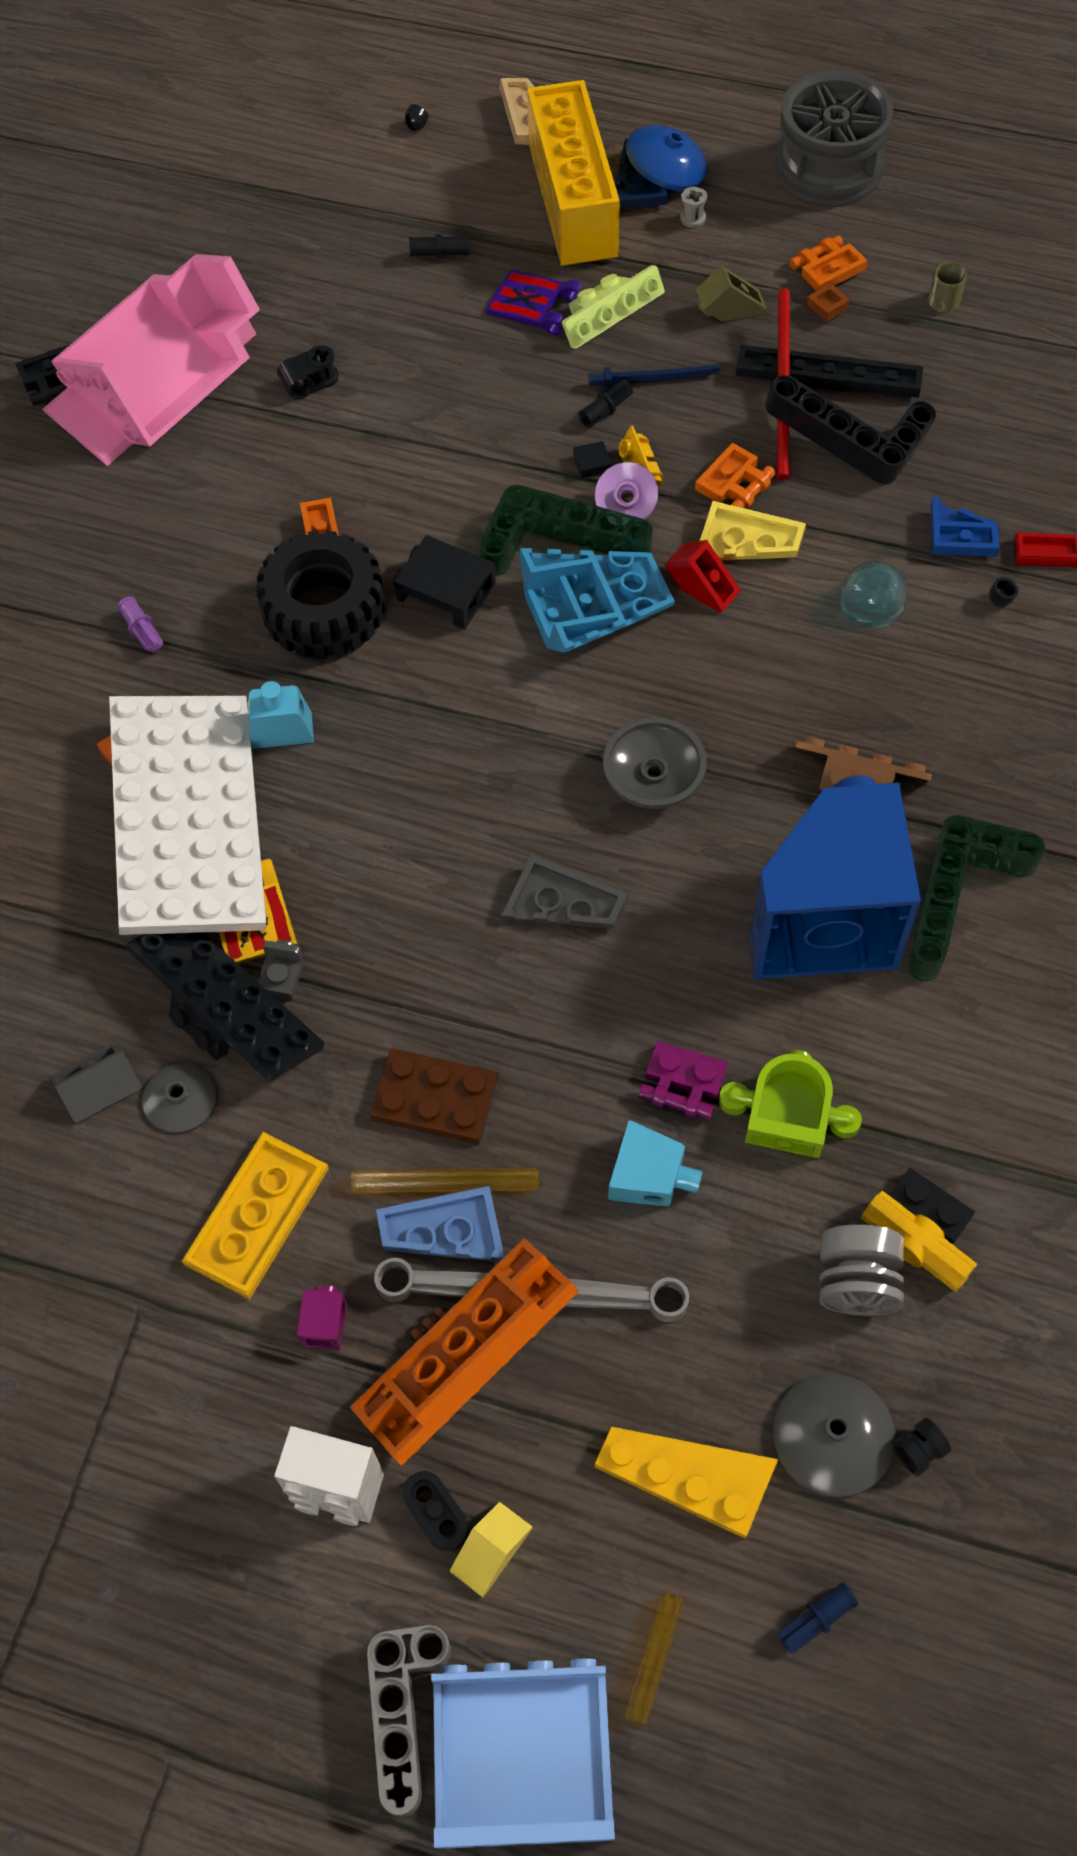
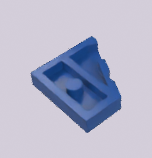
(962, 532)

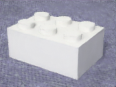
(329, 1476)

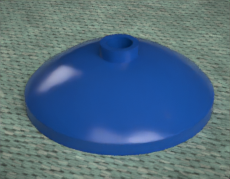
(666, 157)

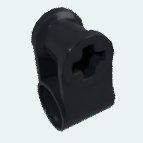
(306, 373)

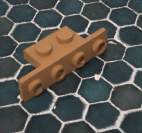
(846, 763)

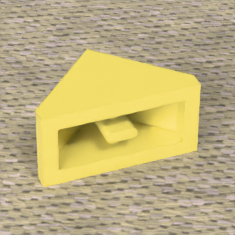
(490, 1548)

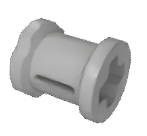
(693, 207)

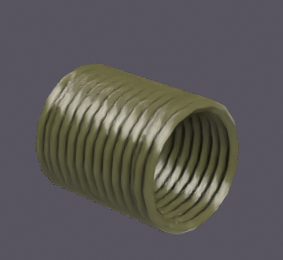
(947, 286)

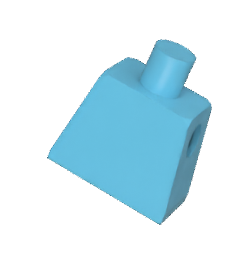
(278, 716)
(650, 1168)

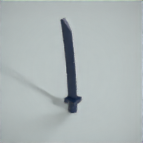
(607, 378)

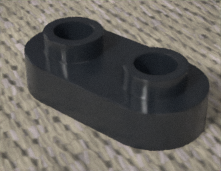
(436, 1511)

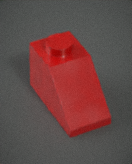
(703, 575)

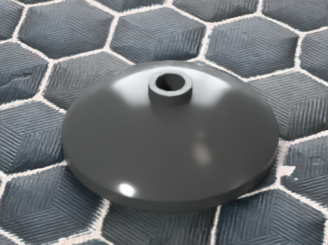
(658, 748)
(826, 1461)

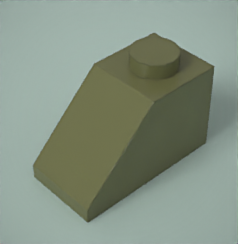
(729, 296)

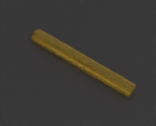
(444, 1180)

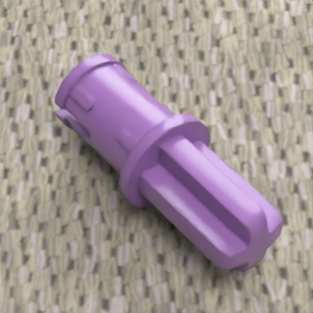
(140, 624)

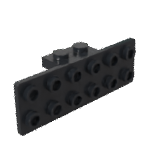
(224, 1004)

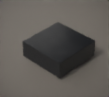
(591, 459)

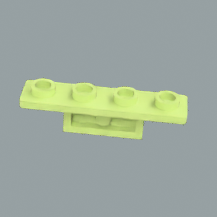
(609, 303)

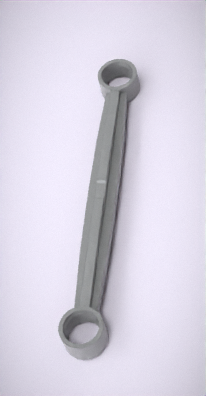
(590, 1295)

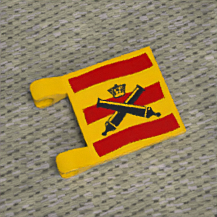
(249, 945)

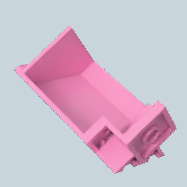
(154, 356)

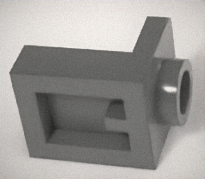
(281, 968)

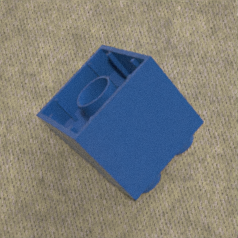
(838, 887)

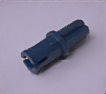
(817, 1618)

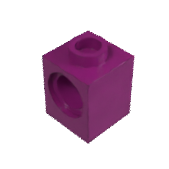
(322, 1318)

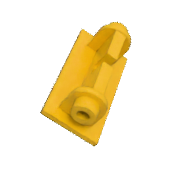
(636, 449)

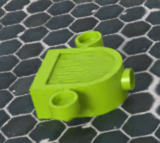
(791, 1106)

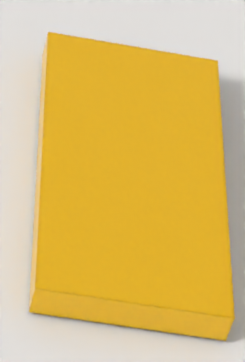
(255, 1215)

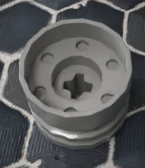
(862, 1270)

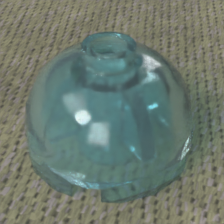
(874, 594)

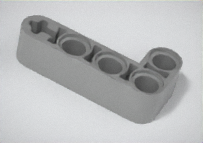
(403, 1720)

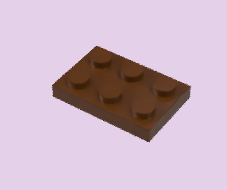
(434, 1096)

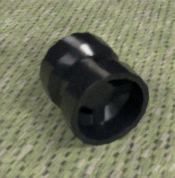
(921, 1446)

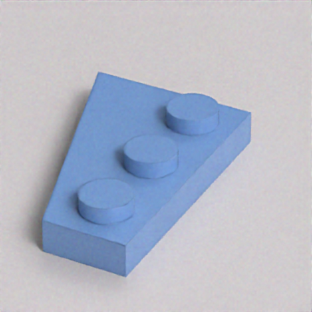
(444, 1226)

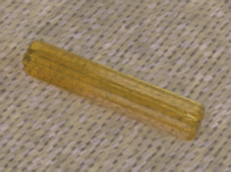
(654, 1659)

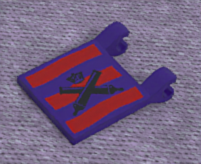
(530, 299)

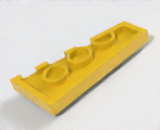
(696, 1477)

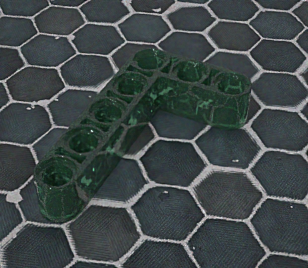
(561, 519)
(948, 882)

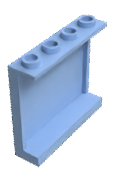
(521, 1755)

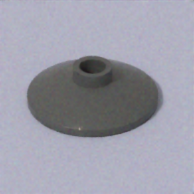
(186, 1111)

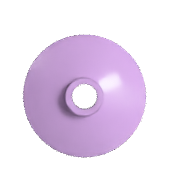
(624, 479)

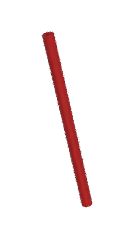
(783, 368)

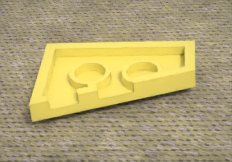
(749, 534)

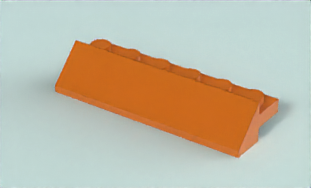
(463, 1351)

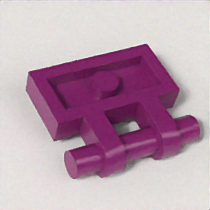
(685, 1071)

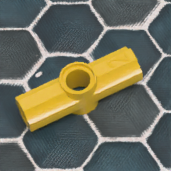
(923, 1241)

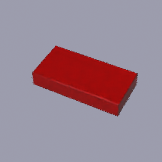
(1045, 549)

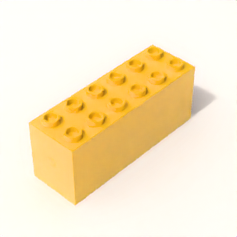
(573, 172)

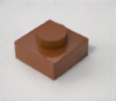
(828, 302)

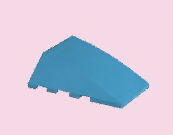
(590, 594)

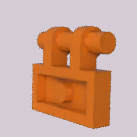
(835, 265)
(728, 472)

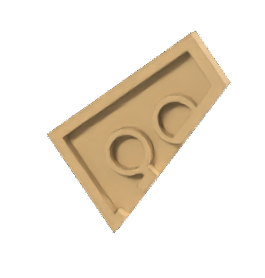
(516, 106)

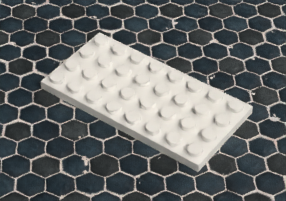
(185, 815)

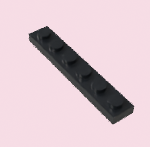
(833, 371)

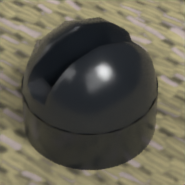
(416, 117)
(1007, 592)

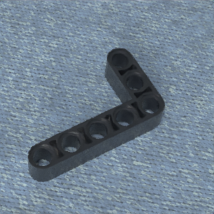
(845, 434)

